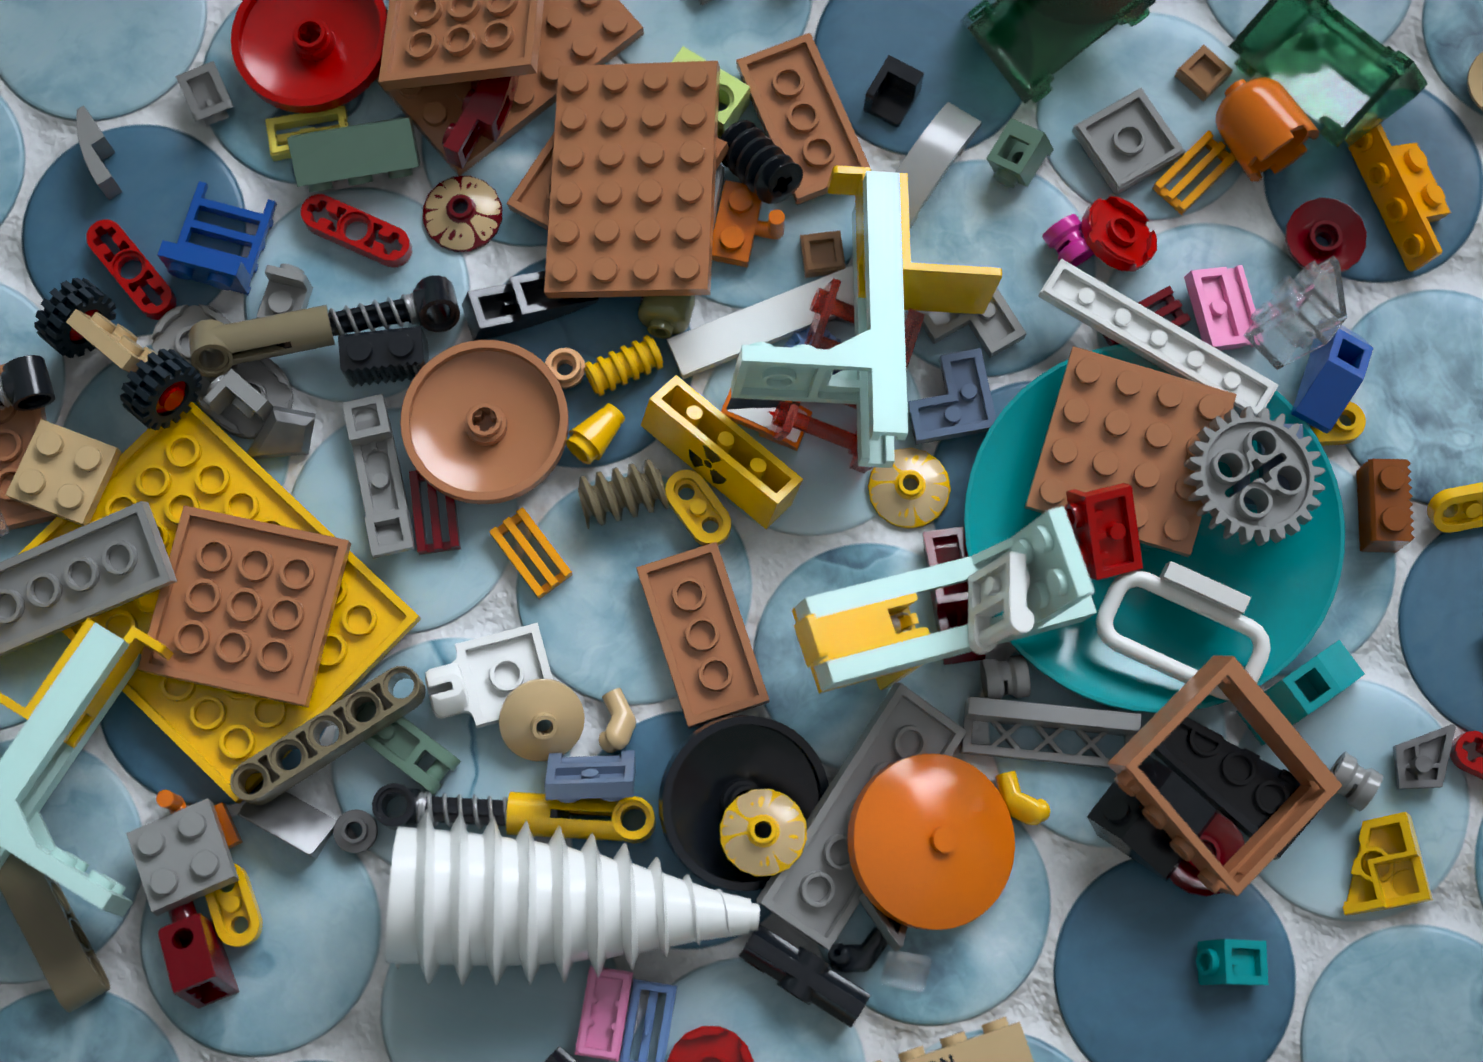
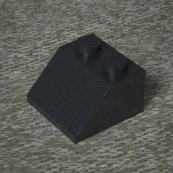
(1122, 824)

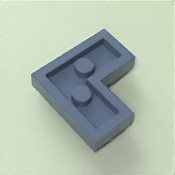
(965, 407)

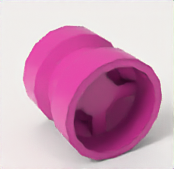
(1068, 240)

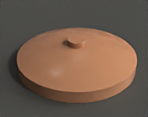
(484, 422)

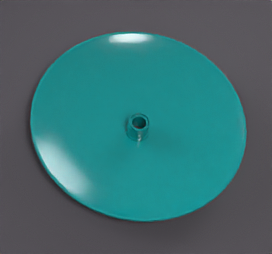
(1287, 580)

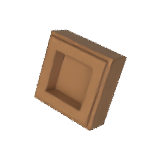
(1203, 72)
(822, 253)

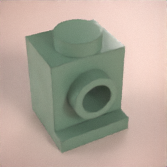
(1017, 143)

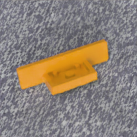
(1403, 194)

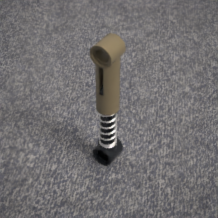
(219, 345)

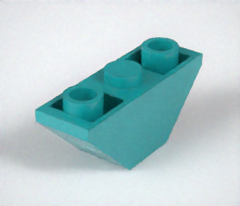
(1312, 684)

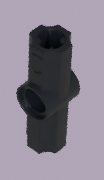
(805, 975)

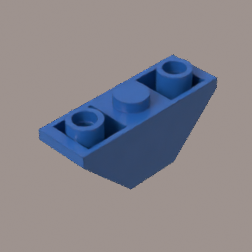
(1332, 379)

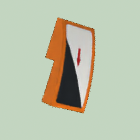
(758, 415)

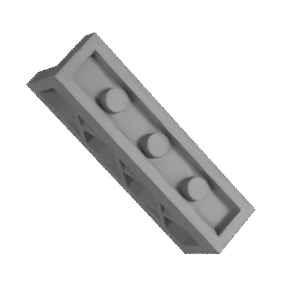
(1046, 716)

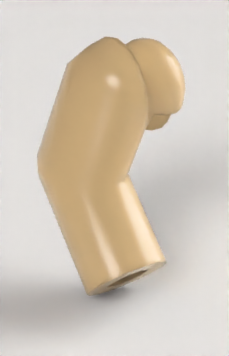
(621, 723)

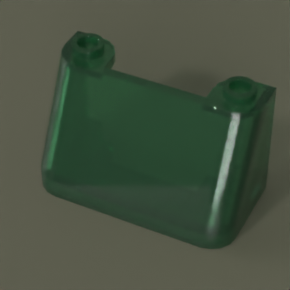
(1039, 37)
(1328, 66)

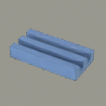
(654, 989)

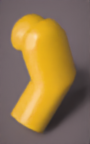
(1019, 804)

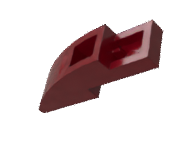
(483, 114)

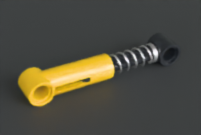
(541, 814)

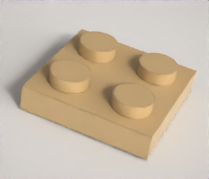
(63, 473)

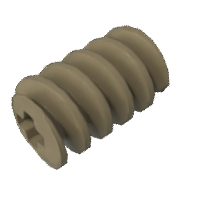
(622, 493)

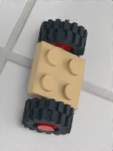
(81, 319)

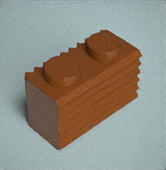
(1384, 505)

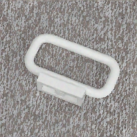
(1194, 593)

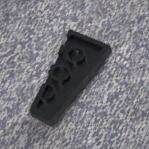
(1228, 776)

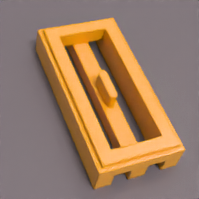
(1216, 150)
(510, 525)

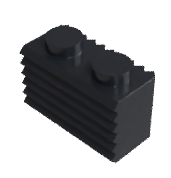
(382, 355)

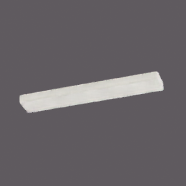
(762, 322)
(1154, 336)

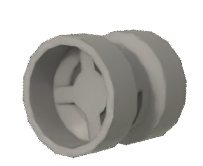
(1005, 677)
(1358, 783)

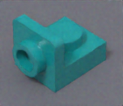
(1232, 962)

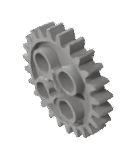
(1277, 508)

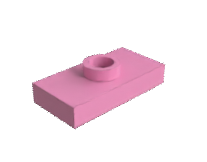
(604, 1014)

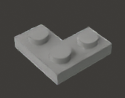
(994, 329)

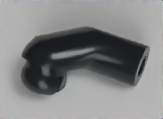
(858, 956)

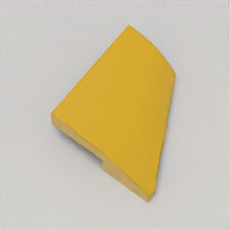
(1387, 867)

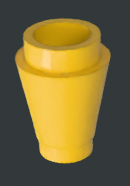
(594, 434)

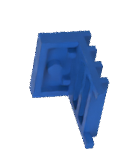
(211, 265)

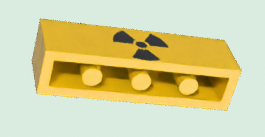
(721, 451)

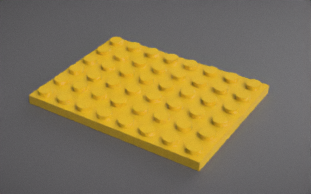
(207, 470)

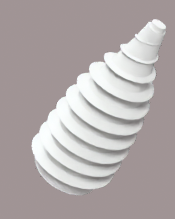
(539, 903)

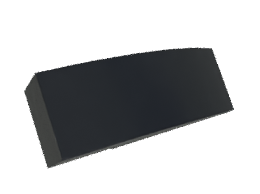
(515, 306)

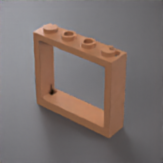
(1315, 778)

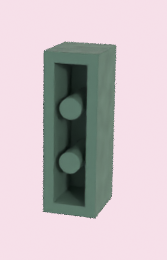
(354, 153)

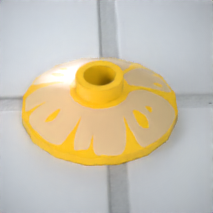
(907, 507)
(765, 855)

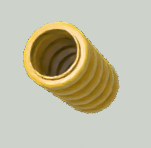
(623, 365)

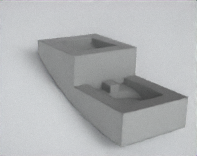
(94, 150)

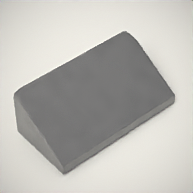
(291, 822)

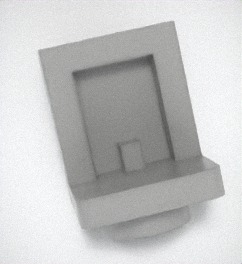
(205, 93)

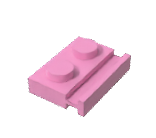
(1221, 305)

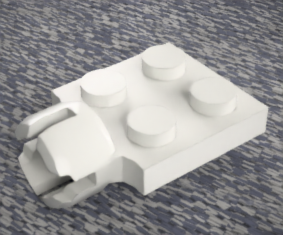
(487, 673)

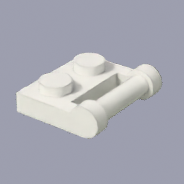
(994, 589)

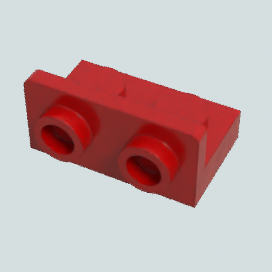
(1105, 530)

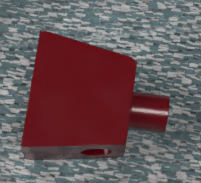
(196, 958)

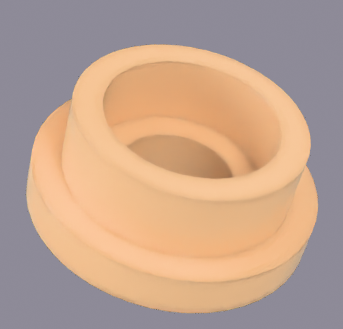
(567, 356)

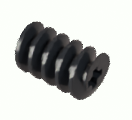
(760, 163)

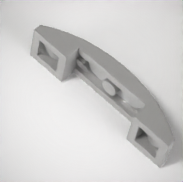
(934, 154)
(379, 476)

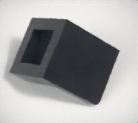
(893, 91)

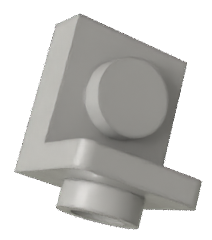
(286, 290)
(235, 390)

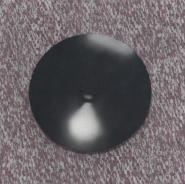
(715, 769)

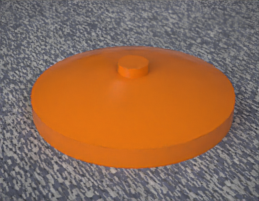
(931, 842)

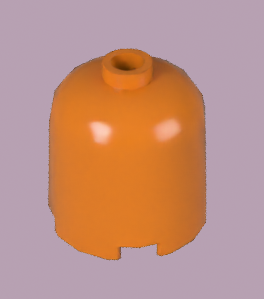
(1263, 126)

